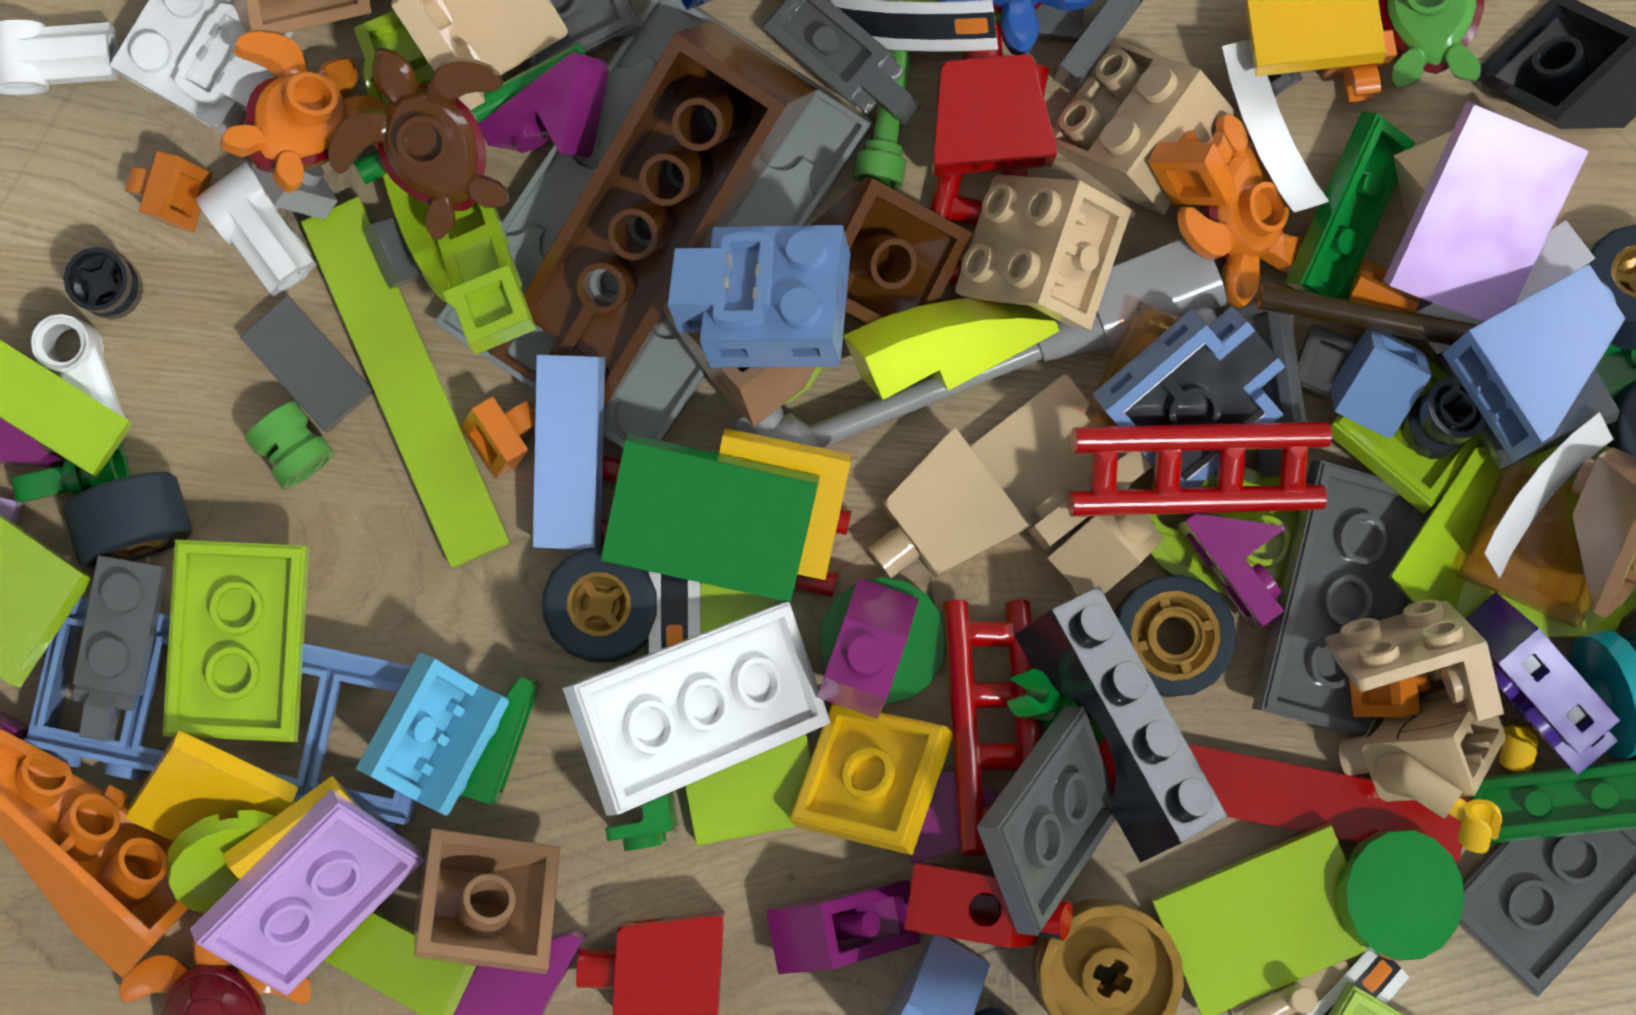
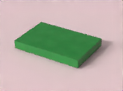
(709, 517)

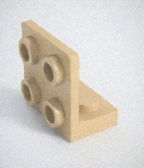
(481, 30)
(1044, 247)
(1035, 459)
(1421, 640)

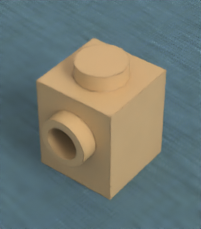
(1105, 550)

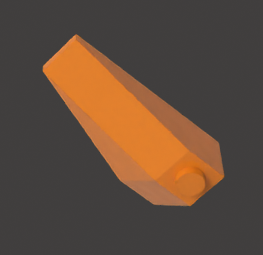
(84, 856)

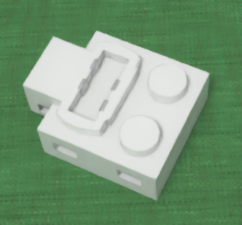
(188, 59)

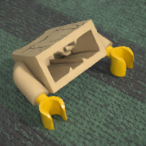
(1441, 759)

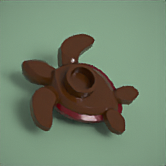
(426, 136)

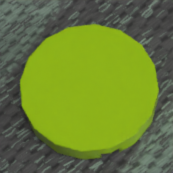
(196, 862)

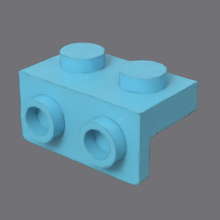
(433, 734)

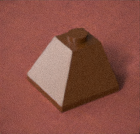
(896, 248)

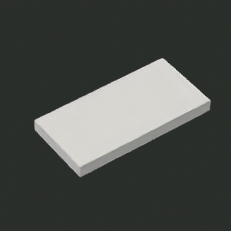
(696, 707)

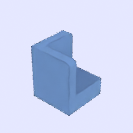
(1380, 382)

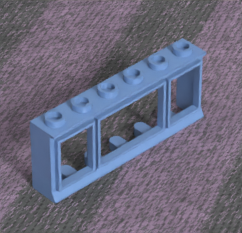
(130, 758)

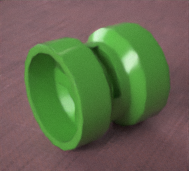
(289, 445)

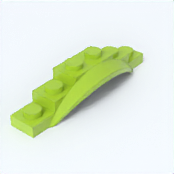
(472, 261)

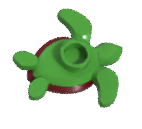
(1432, 37)

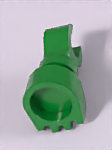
(67, 478)
(1043, 700)

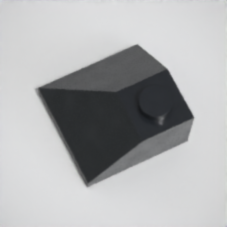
(1567, 68)

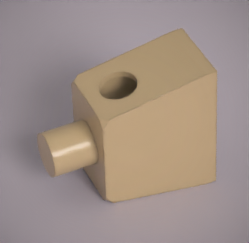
(946, 512)

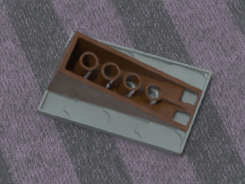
(686, 141)

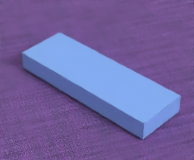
(568, 451)

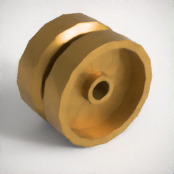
(1107, 934)

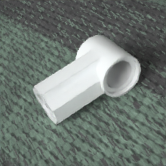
(52, 55)
(248, 218)
(88, 367)

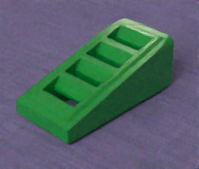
(495, 763)

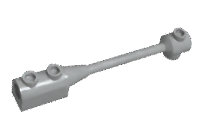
(1166, 278)

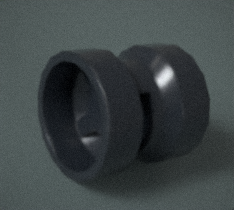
(91, 276)
(1441, 420)

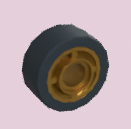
(1208, 629)

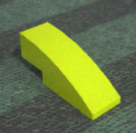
(944, 340)

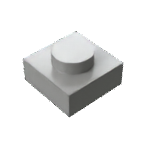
(312, 198)

